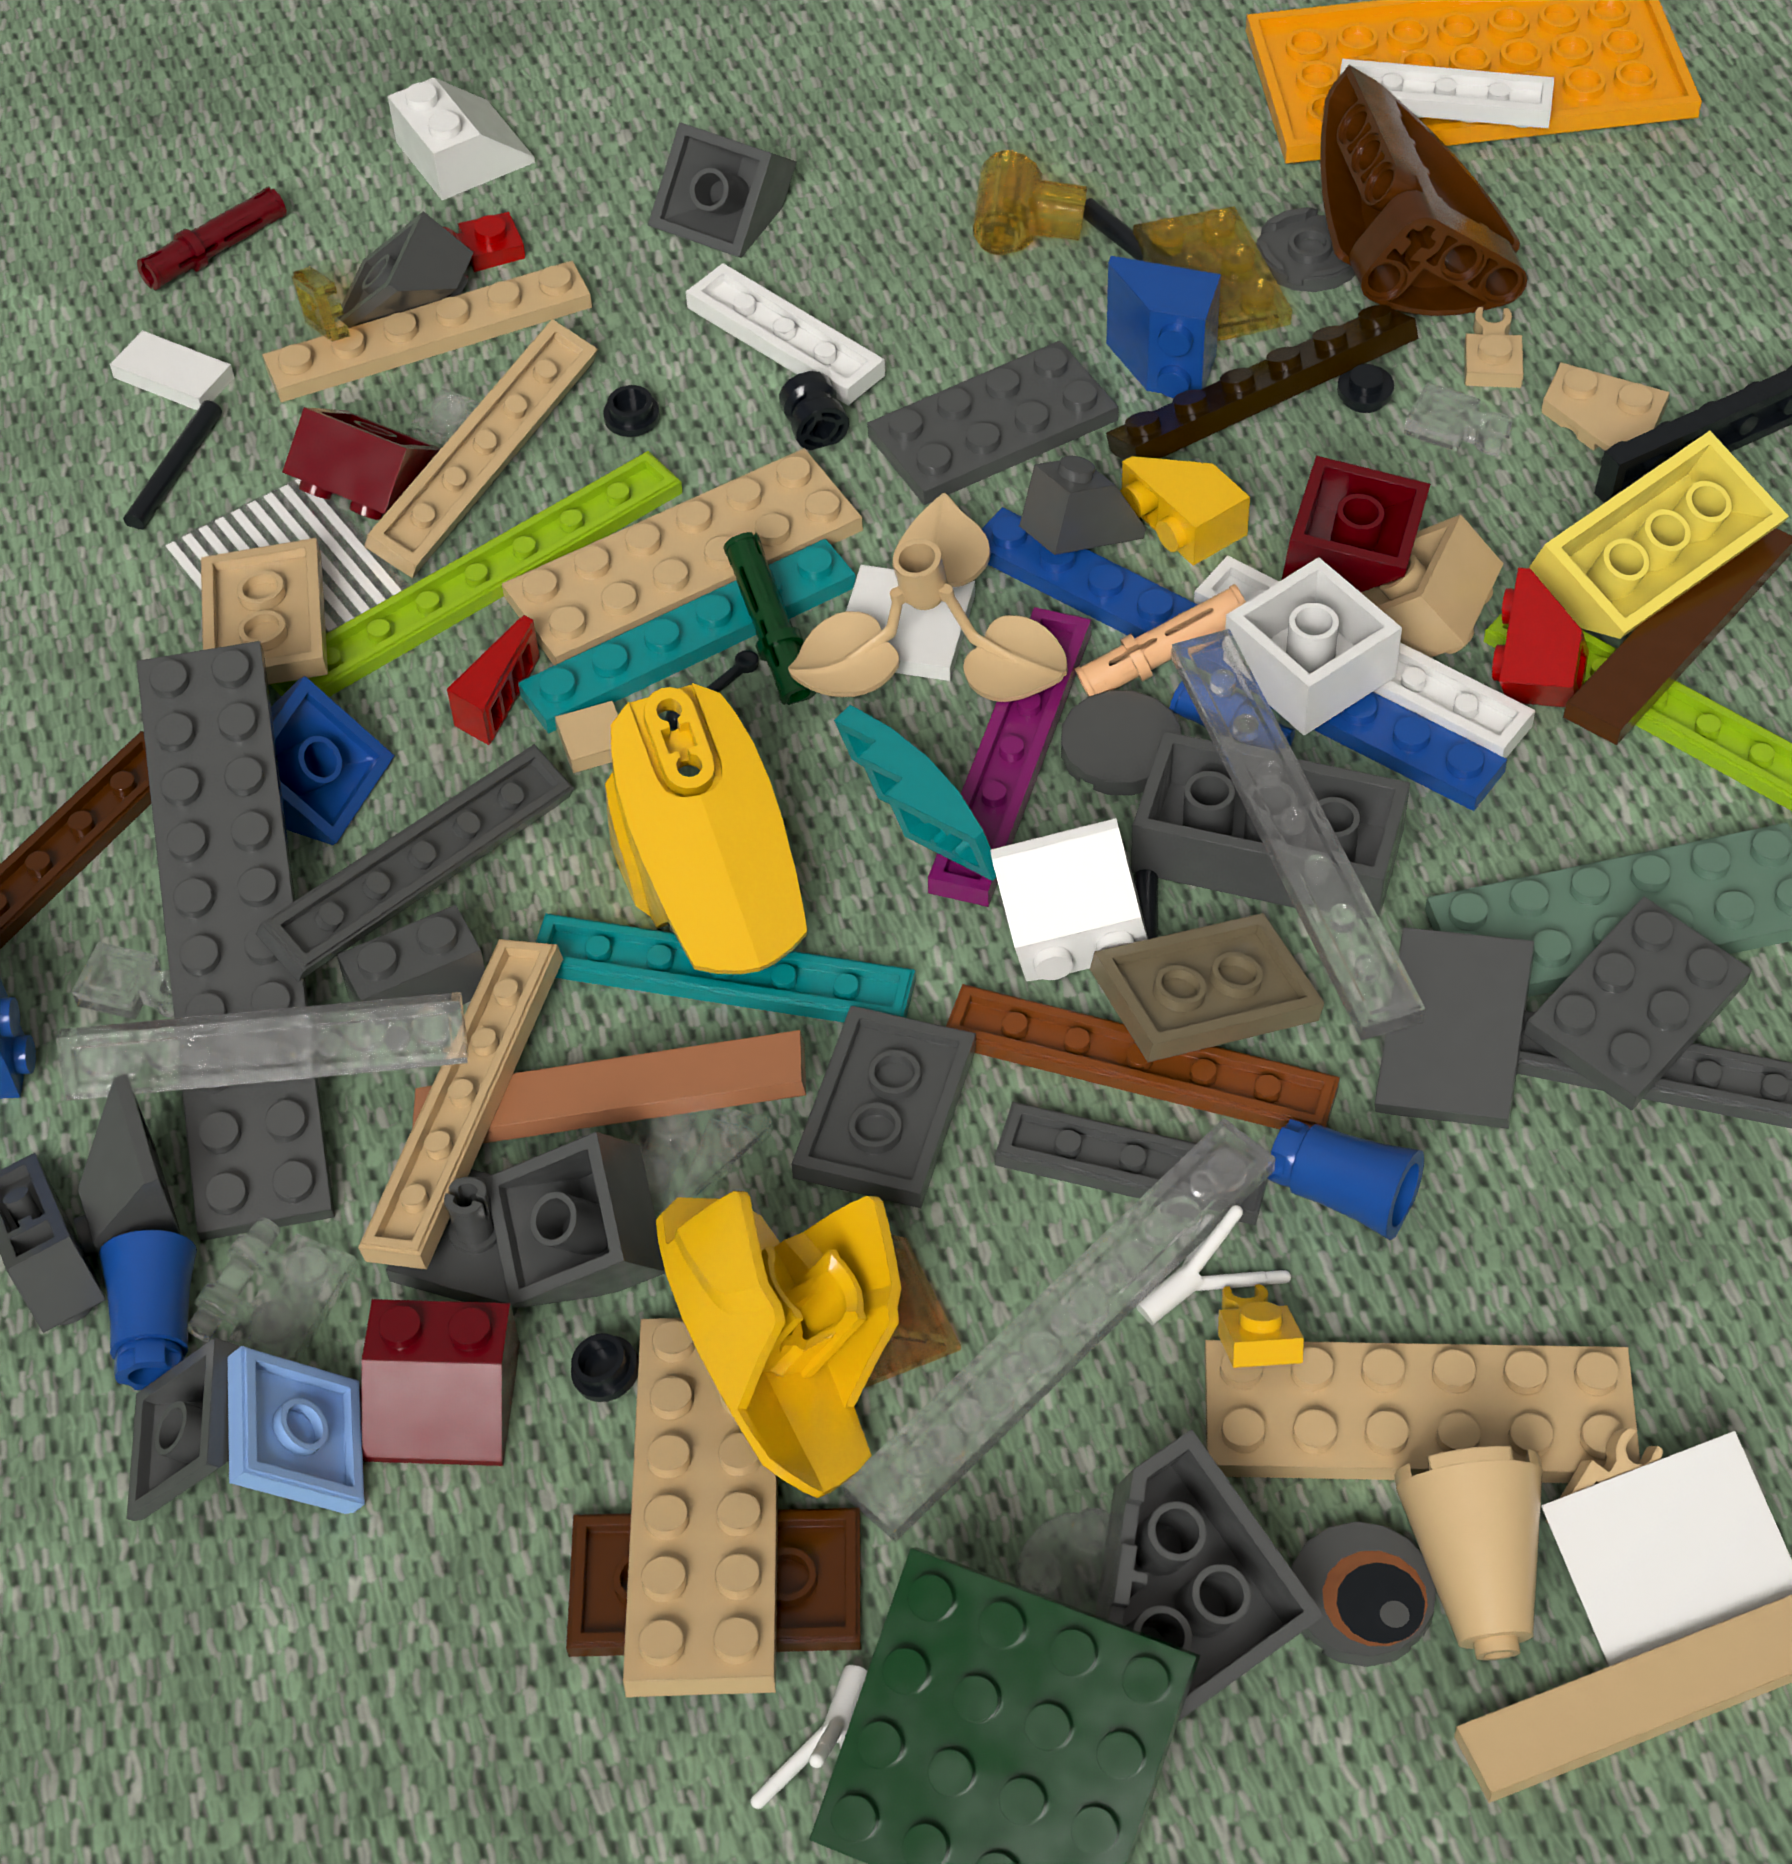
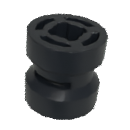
(813, 410)

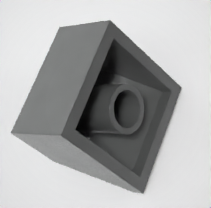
(575, 1222)

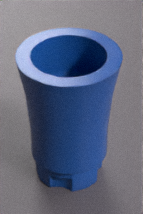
(1349, 1174)
(147, 1302)

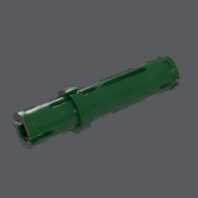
(777, 638)

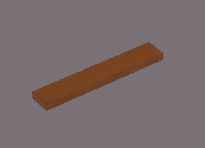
(1107, 1055)

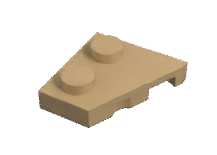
(1601, 406)

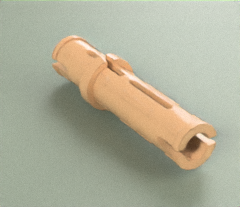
(1150, 650)

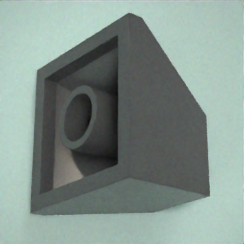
(719, 190)
(406, 272)
(123, 1176)
(180, 1429)

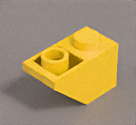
(1187, 504)

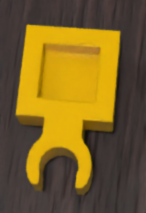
(1258, 1331)

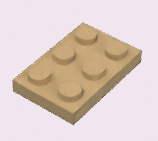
(269, 598)

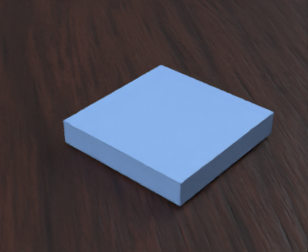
(294, 1431)

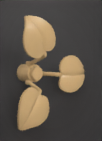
(937, 552)

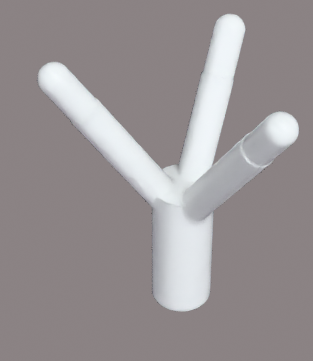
(1188, 1280)
(822, 1742)

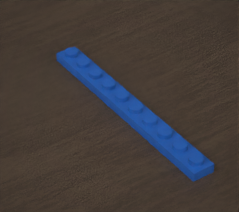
(1136, 605)

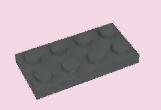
(992, 422)

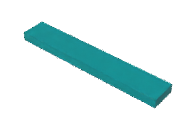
(657, 964)

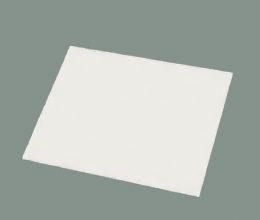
(1671, 1548)

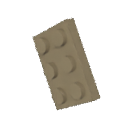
(1206, 987)

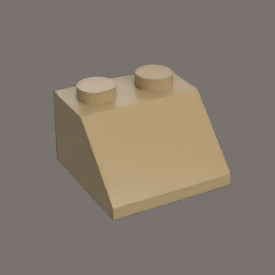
(1442, 588)

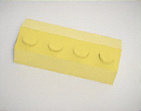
(1657, 539)

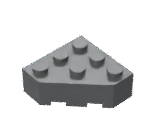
(1198, 1569)

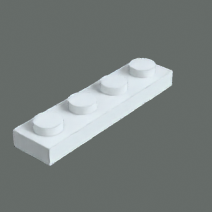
(1465, 93)
(784, 332)

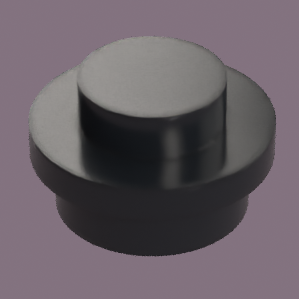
(1365, 388)
(631, 411)
(604, 1367)

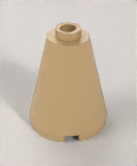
(1479, 1541)

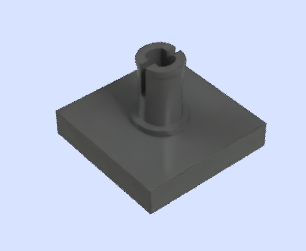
(468, 1255)

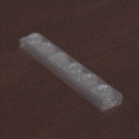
(264, 1045)

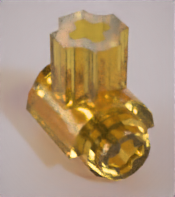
(1018, 204)

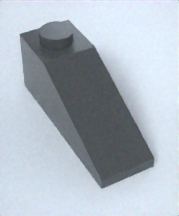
(43, 1248)

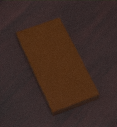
(814, 1582)

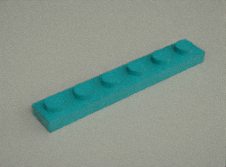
(680, 637)

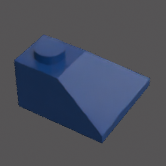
(323, 762)

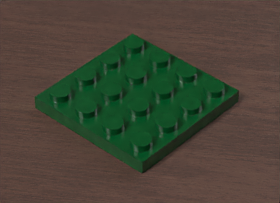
(1001, 1729)

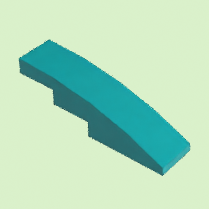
(918, 792)

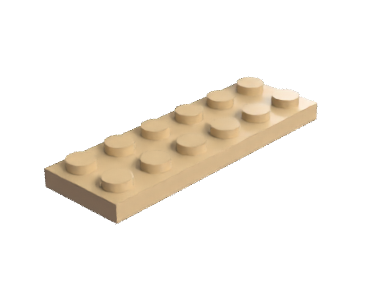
(678, 555)
(1393, 1404)
(698, 1535)

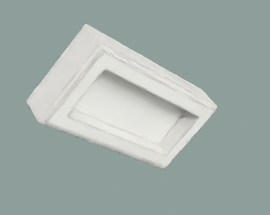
(171, 370)

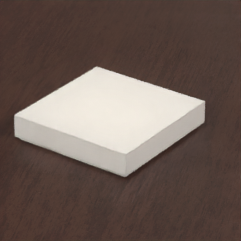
(924, 638)

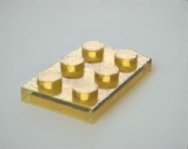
(1220, 245)

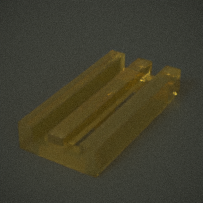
(314, 294)

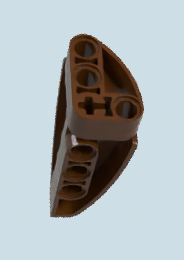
(1409, 209)

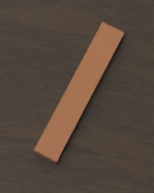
(647, 1086)

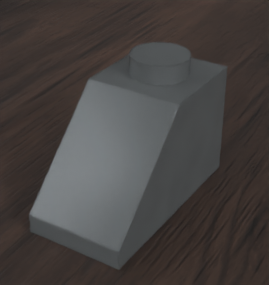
(1077, 508)

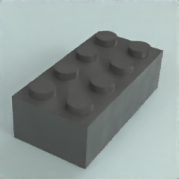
(1201, 835)

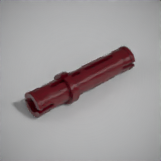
(196, 247)

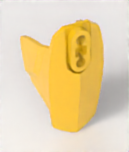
(707, 845)
(787, 1324)

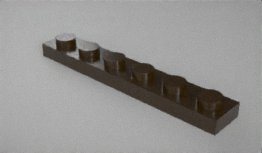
(1256, 388)

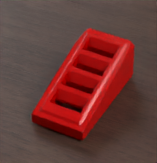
(490, 685)

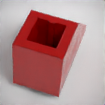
(1543, 646)

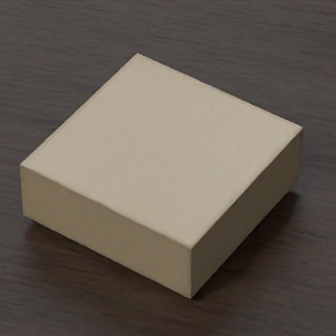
(587, 735)

